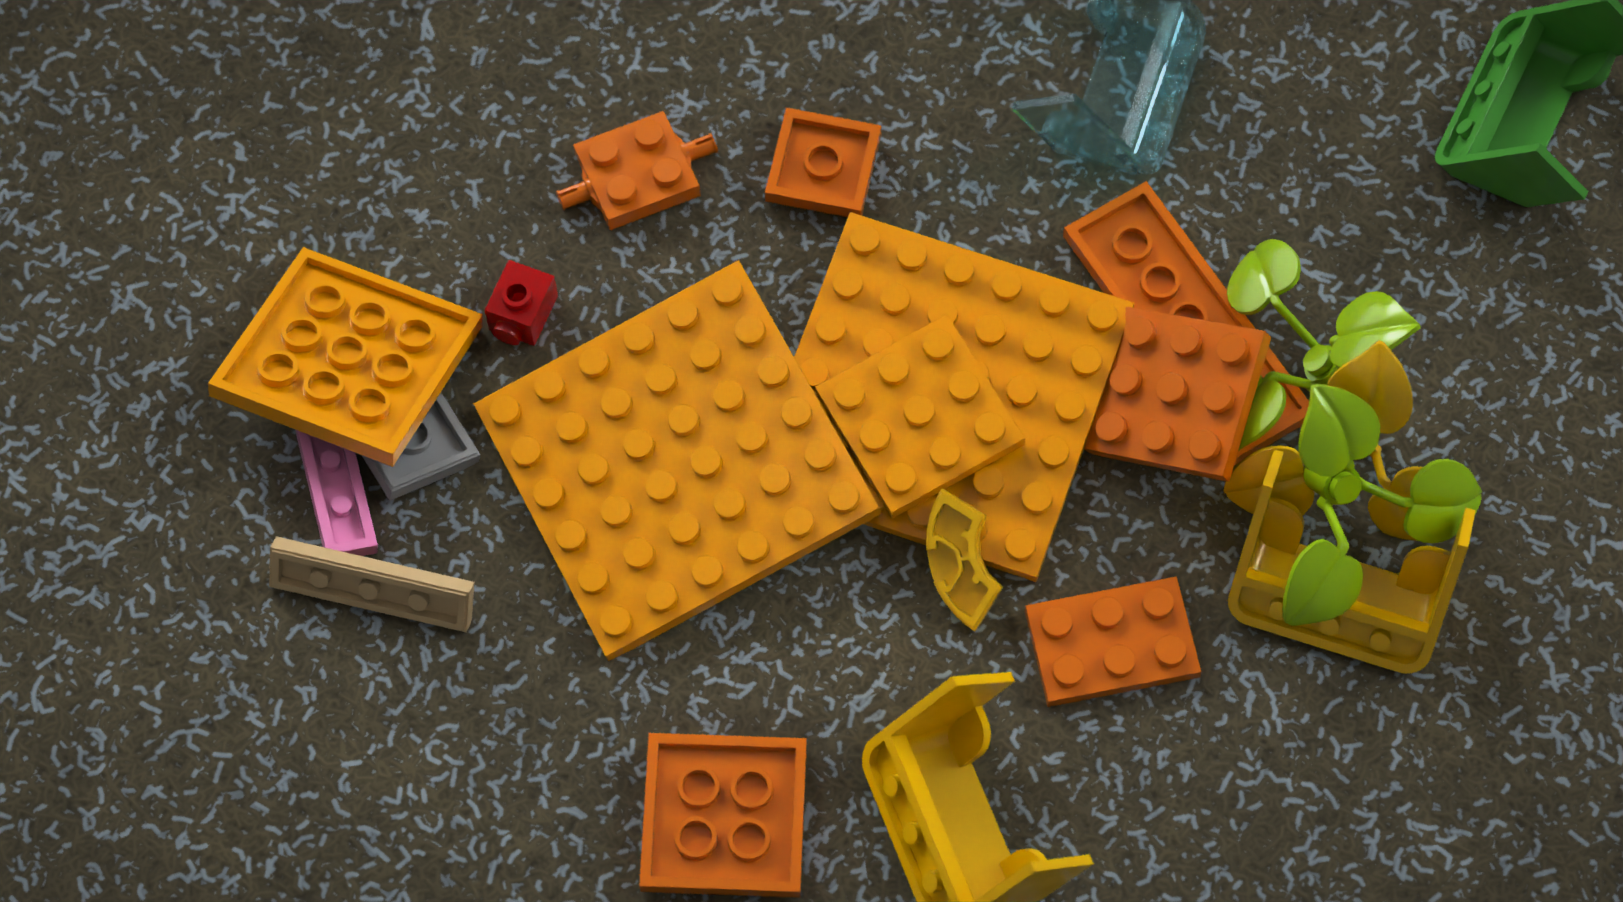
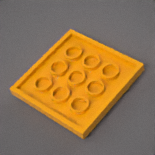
(346, 356)

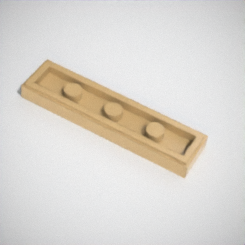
(371, 584)

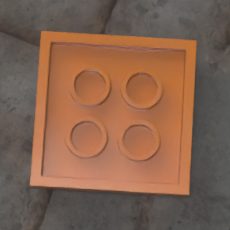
(1179, 394)
(723, 815)

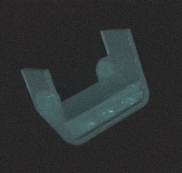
(1132, 88)

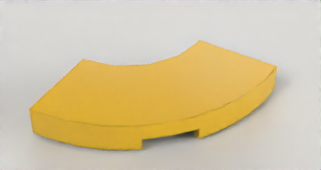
(957, 559)

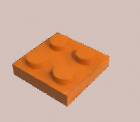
(823, 163)

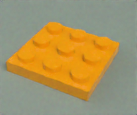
(919, 415)

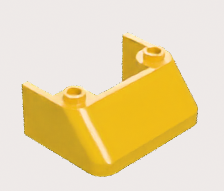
(1393, 616)
(939, 810)

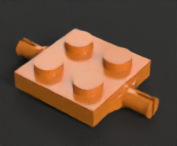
(636, 170)

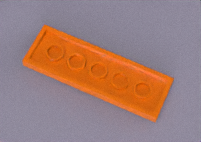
(1147, 258)

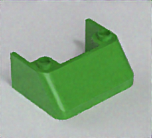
(1520, 95)

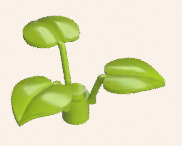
(1367, 319)
(1332, 436)

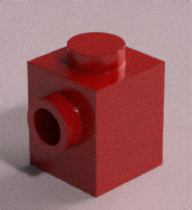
(520, 304)

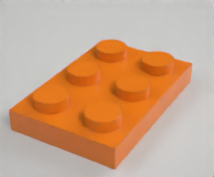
(1112, 641)

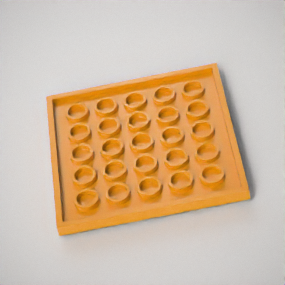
(1032, 335)
(676, 460)

